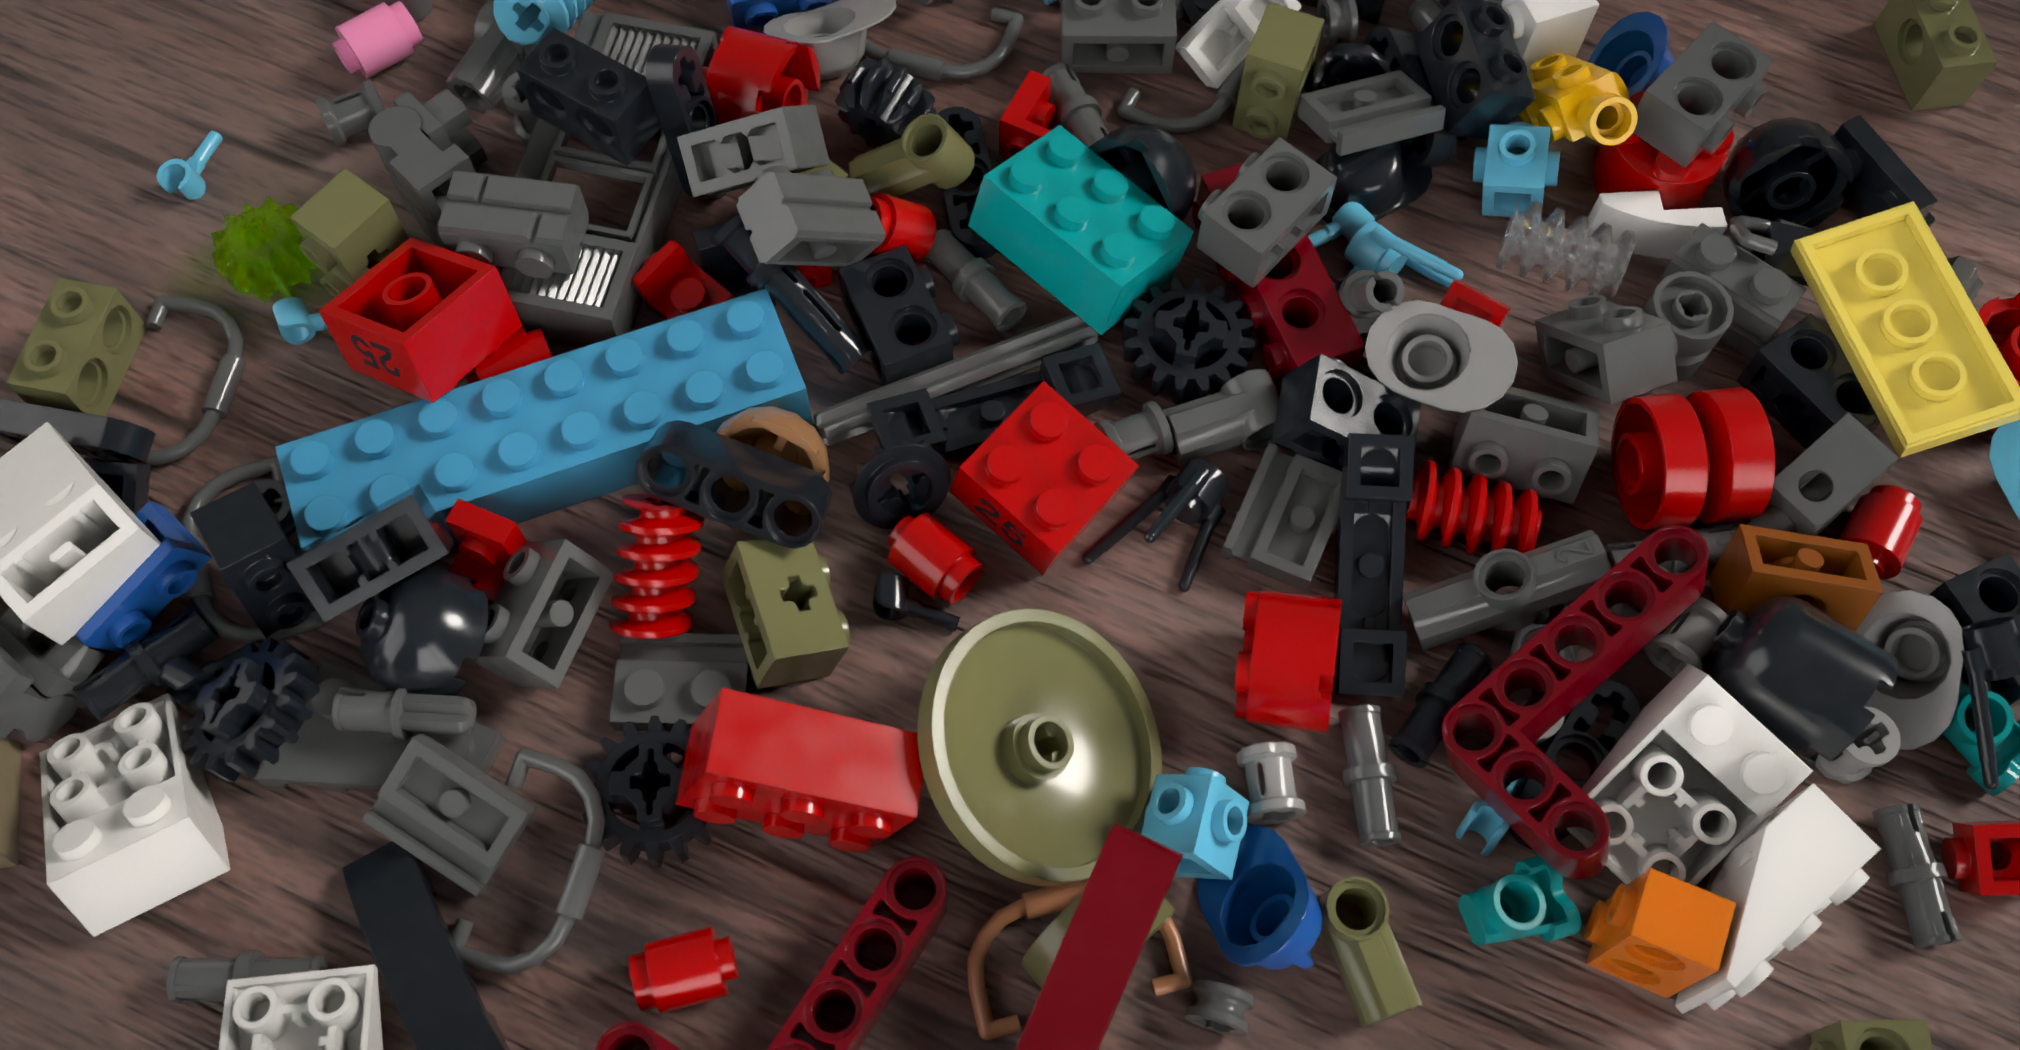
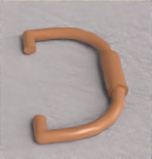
(1039, 904)

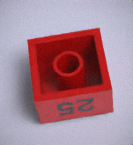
(422, 318)
(1042, 477)

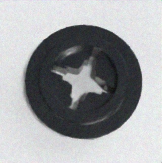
(881, 502)

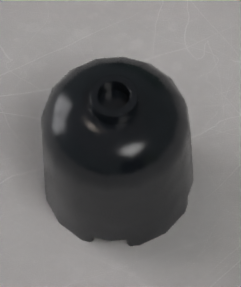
(1801, 674)

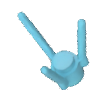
(1381, 250)

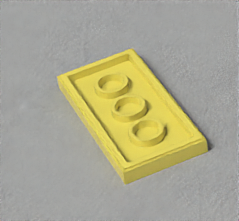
(1908, 329)

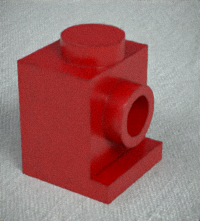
(1970, 861)

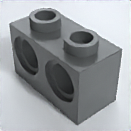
(1701, 93)
(737, 151)
(1273, 216)

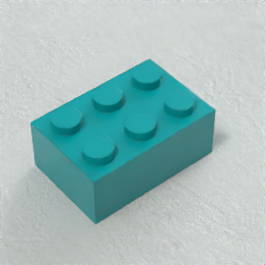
(1079, 228)

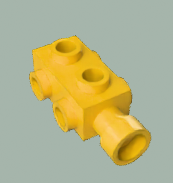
(1572, 96)

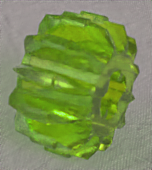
(261, 251)

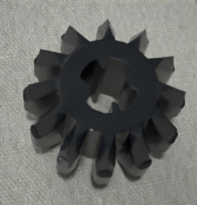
(882, 101)

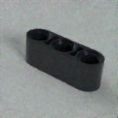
(702, 489)

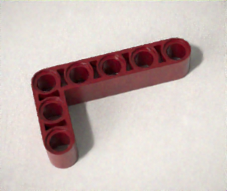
(1563, 686)
(1101, 943)
(842, 974)

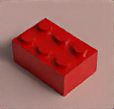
(800, 771)

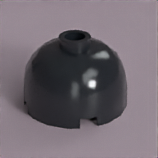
(1153, 163)
(1787, 173)
(423, 631)

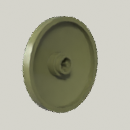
(1036, 744)

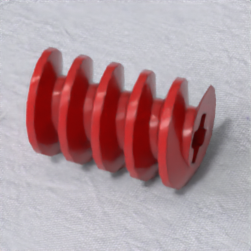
(1472, 511)
(660, 569)

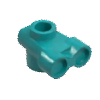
(2005, 733)
(1521, 906)

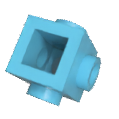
(1515, 167)
(1199, 819)

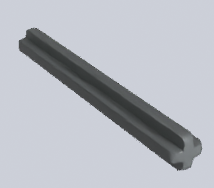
(965, 372)

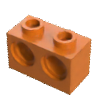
(1659, 933)

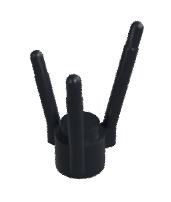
(1188, 498)
(1989, 656)

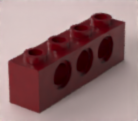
(1299, 296)

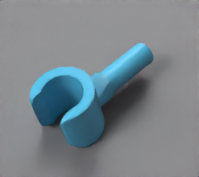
(187, 173)
(1346, 221)
(295, 321)
(1486, 821)

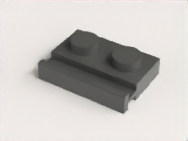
(1370, 112)
(1285, 517)
(675, 677)
(449, 813)

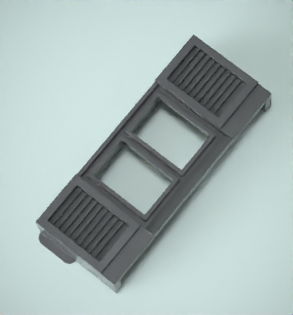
(600, 295)

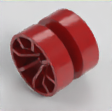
(1692, 458)

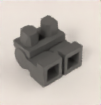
(423, 149)
(39, 679)

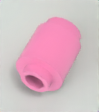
(377, 39)

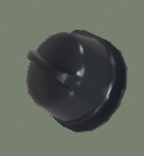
(1375, 179)

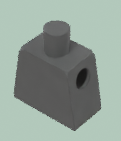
(1826, 479)

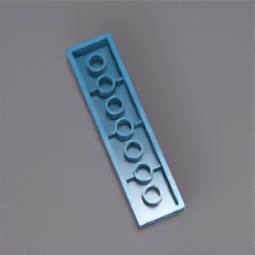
(550, 427)

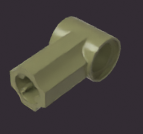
(923, 155)
(1368, 957)

